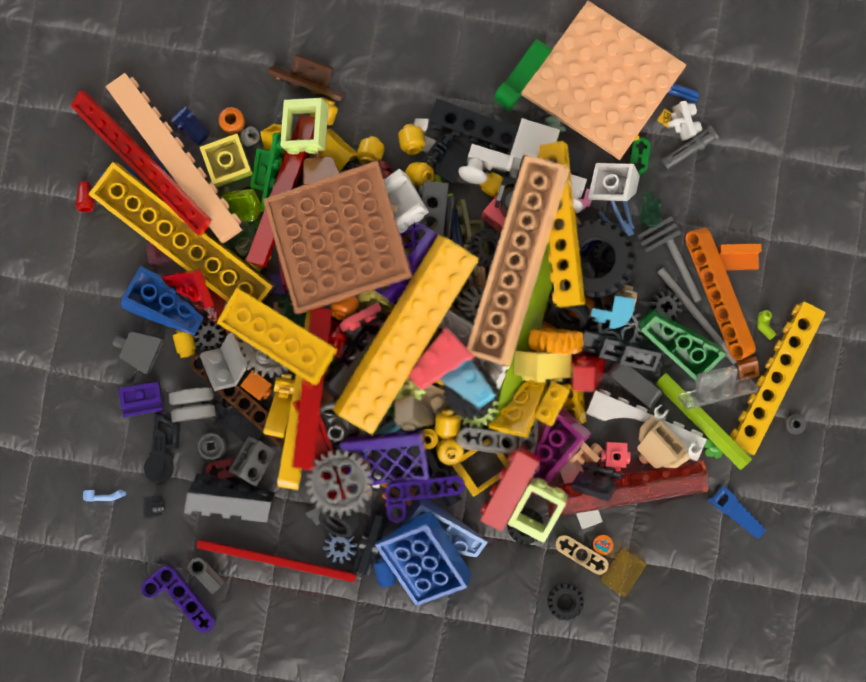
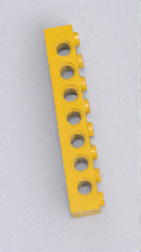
(574, 295)
(813, 318)

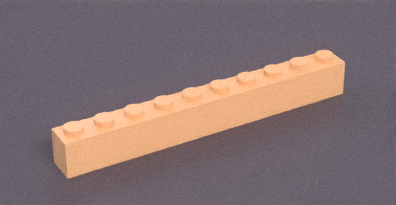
(172, 156)

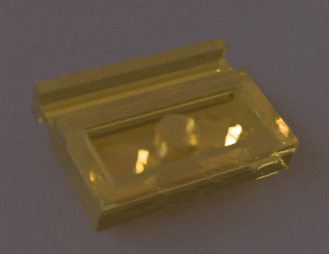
(623, 572)

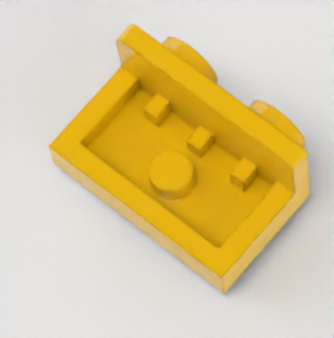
(551, 403)

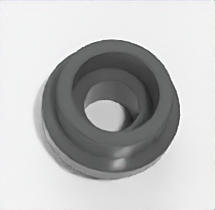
(789, 424)

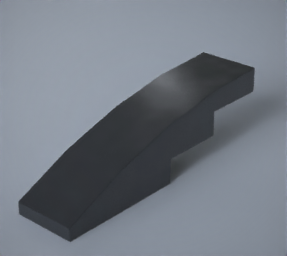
(620, 350)

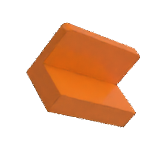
(740, 256)

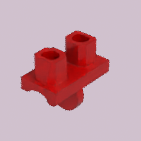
(336, 338)

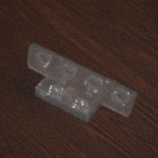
(716, 387)

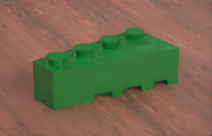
(687, 348)

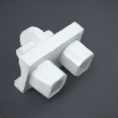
(683, 122)

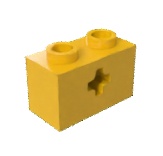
(575, 403)

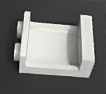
(406, 198)

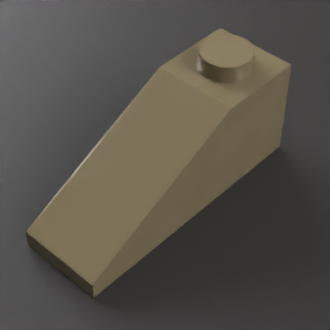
(412, 414)

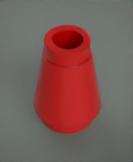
(84, 201)

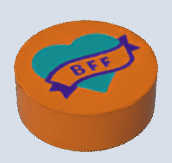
(602, 544)

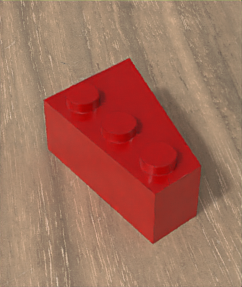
(586, 371)

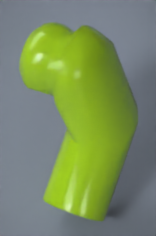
(763, 324)

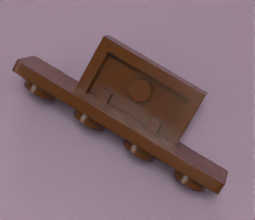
(310, 75)

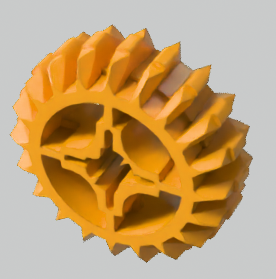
(556, 341)

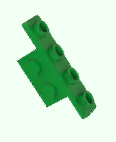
(266, 167)

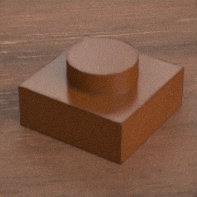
(748, 368)

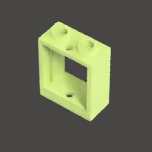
(301, 106)
(529, 525)

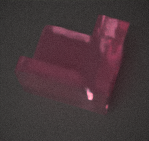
(156, 256)

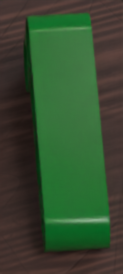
(511, 90)

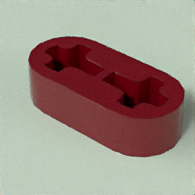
(221, 464)

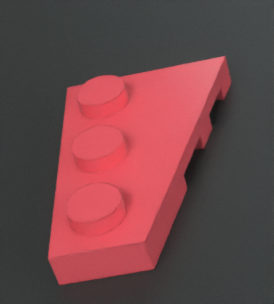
(440, 358)

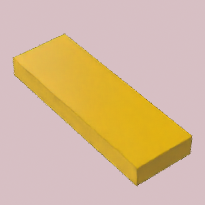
(278, 416)

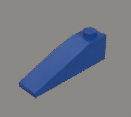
(156, 301)

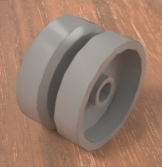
(192, 404)

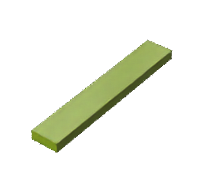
(705, 423)

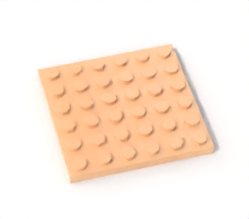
(603, 80)

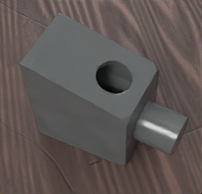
(139, 350)

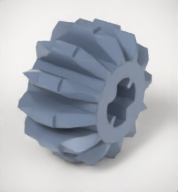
(339, 553)

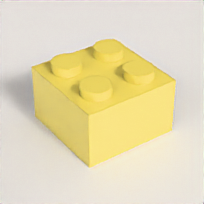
(226, 160)
(542, 366)

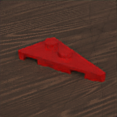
(190, 285)

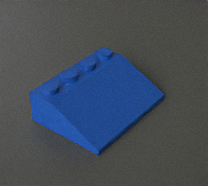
(424, 559)

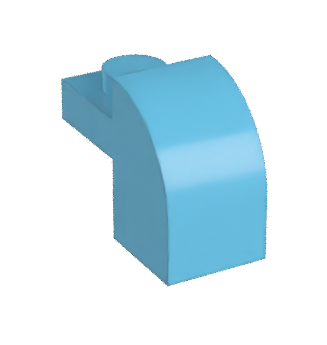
(620, 315)

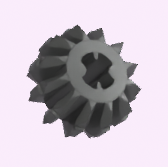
(471, 301)
(670, 301)
(205, 331)

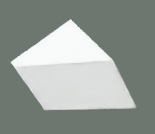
(423, 123)

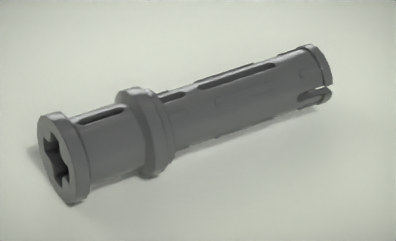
(697, 143)

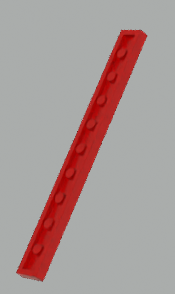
(141, 163)

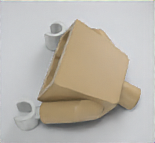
(661, 446)

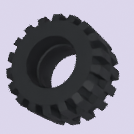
(463, 406)

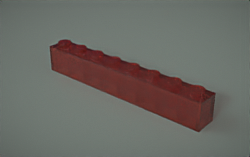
(639, 488)

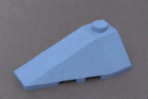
(462, 537)

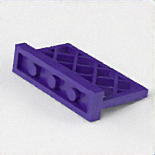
(420, 250)
(389, 440)

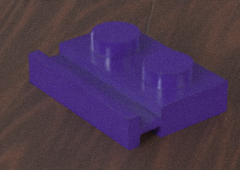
(141, 399)

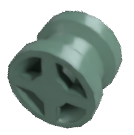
(555, 123)

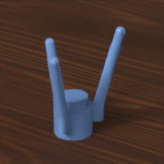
(622, 224)

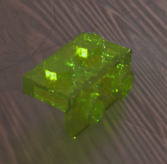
(243, 204)

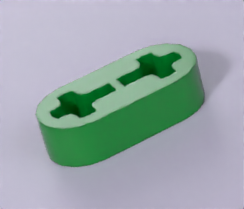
(644, 156)

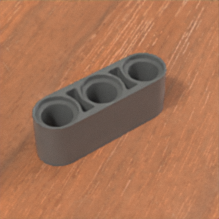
(634, 384)

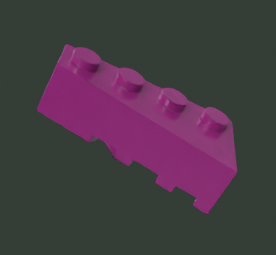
(559, 445)

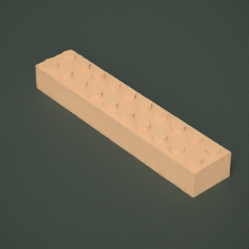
(517, 260)

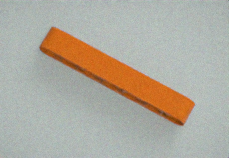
(720, 293)

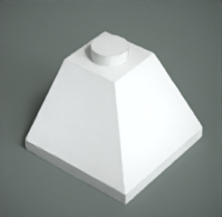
(614, 182)

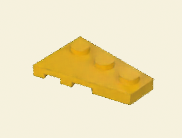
(520, 413)

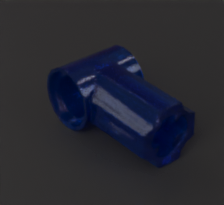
(186, 122)

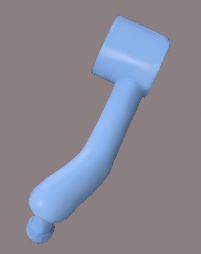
(89, 495)

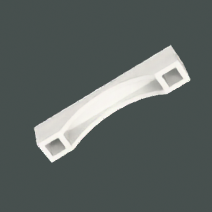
(605, 408)

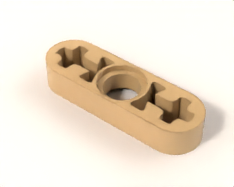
(597, 557)

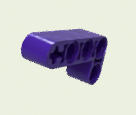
(425, 493)
(181, 601)

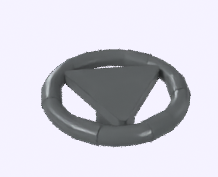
(336, 426)

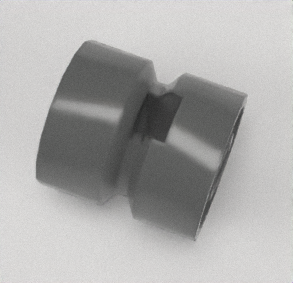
(212, 446)

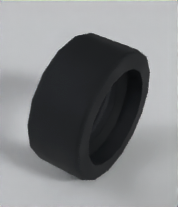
(561, 322)
(340, 526)

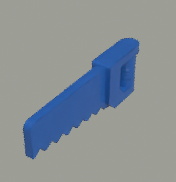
(737, 512)

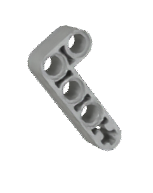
(496, 440)

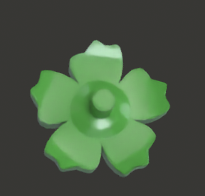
(712, 449)

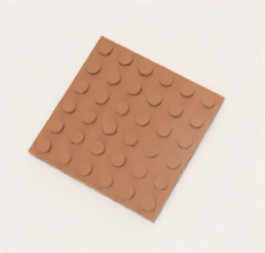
(337, 237)

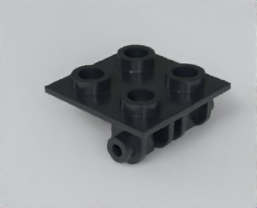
(447, 157)

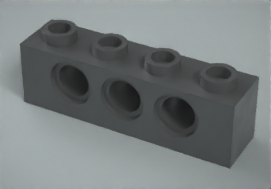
(439, 192)

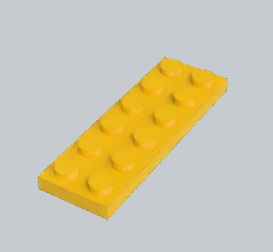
(276, 336)

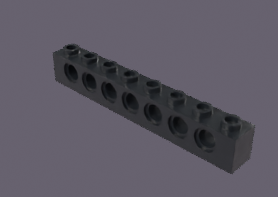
(481, 122)

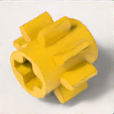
(284, 385)

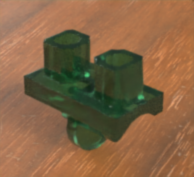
(650, 210)

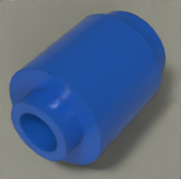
(384, 573)

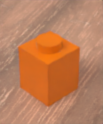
(257, 386)

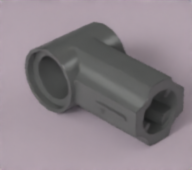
(207, 576)

